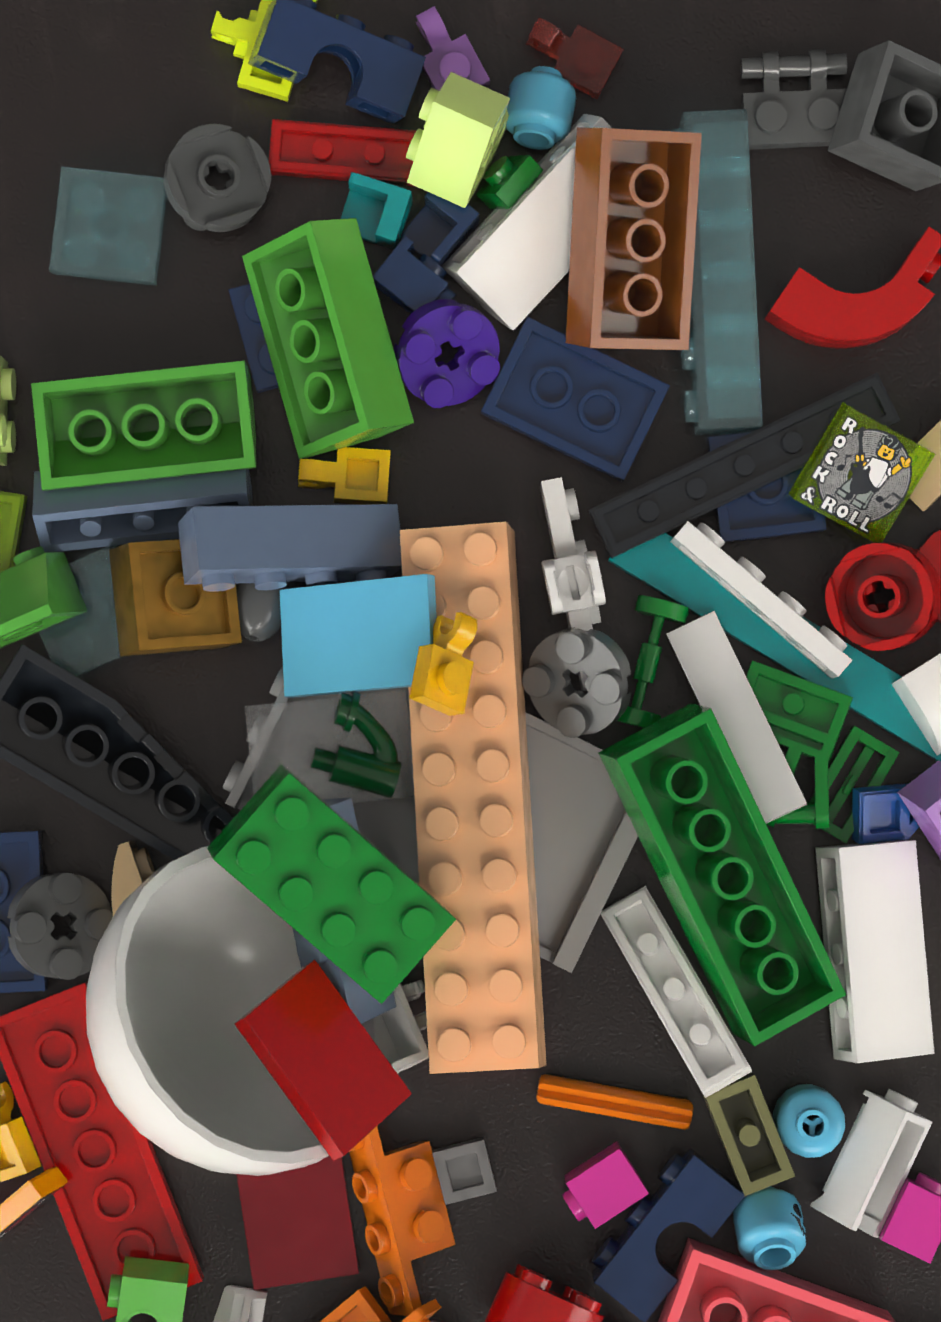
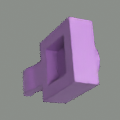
(448, 55)

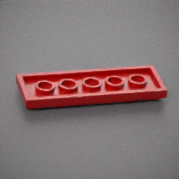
(115, 1184)

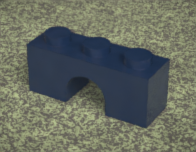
(380, 69)
(689, 1193)

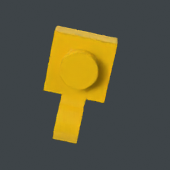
(358, 475)
(440, 671)
(16, 1145)

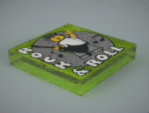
(861, 473)

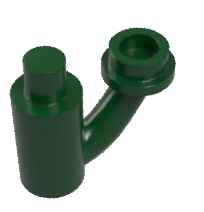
(358, 769)

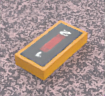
(29, 1198)

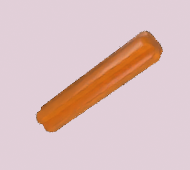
(614, 1101)

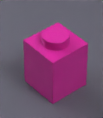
(603, 1186)
(916, 1218)

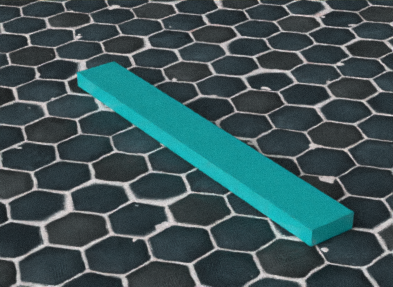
(866, 680)

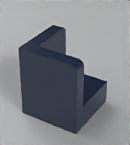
(440, 228)

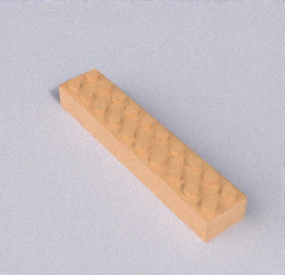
(478, 816)

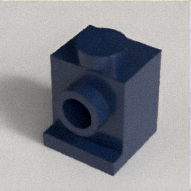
(411, 280)

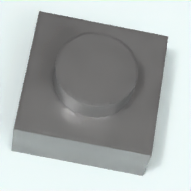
(464, 1170)

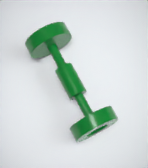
(650, 655)

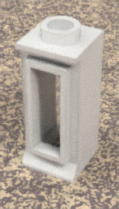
(873, 1162)

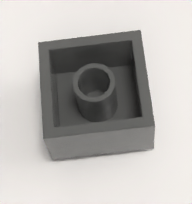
(892, 116)

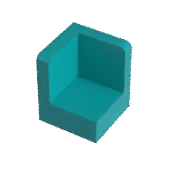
(379, 209)

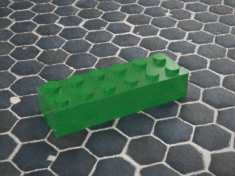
(722, 873)

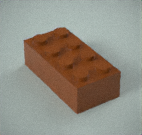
(633, 238)

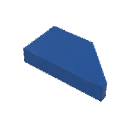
(881, 815)

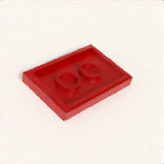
(323, 1059)

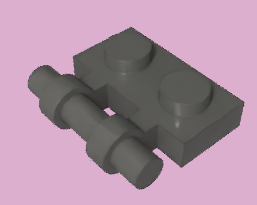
(792, 117)

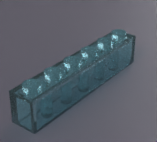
(724, 299)

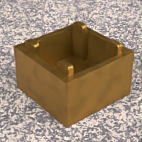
(161, 612)

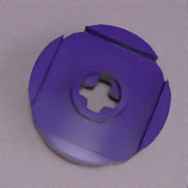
(472, 365)

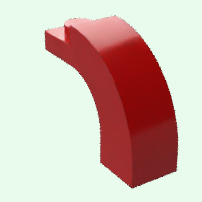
(848, 320)

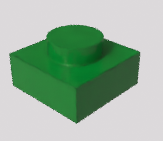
(508, 180)

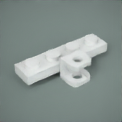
(574, 574)

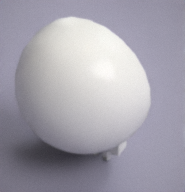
(162, 1011)

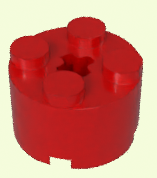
(857, 579)
(528, 1298)

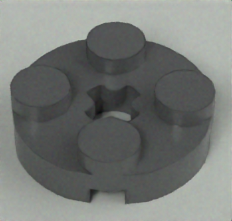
(230, 152)
(553, 694)
(31, 924)

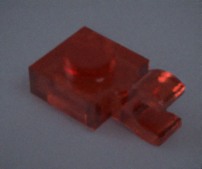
(582, 59)

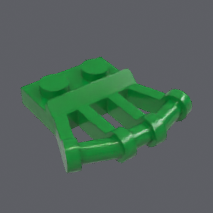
(805, 722)

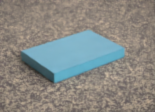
(355, 634)

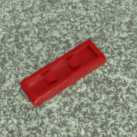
(339, 149)

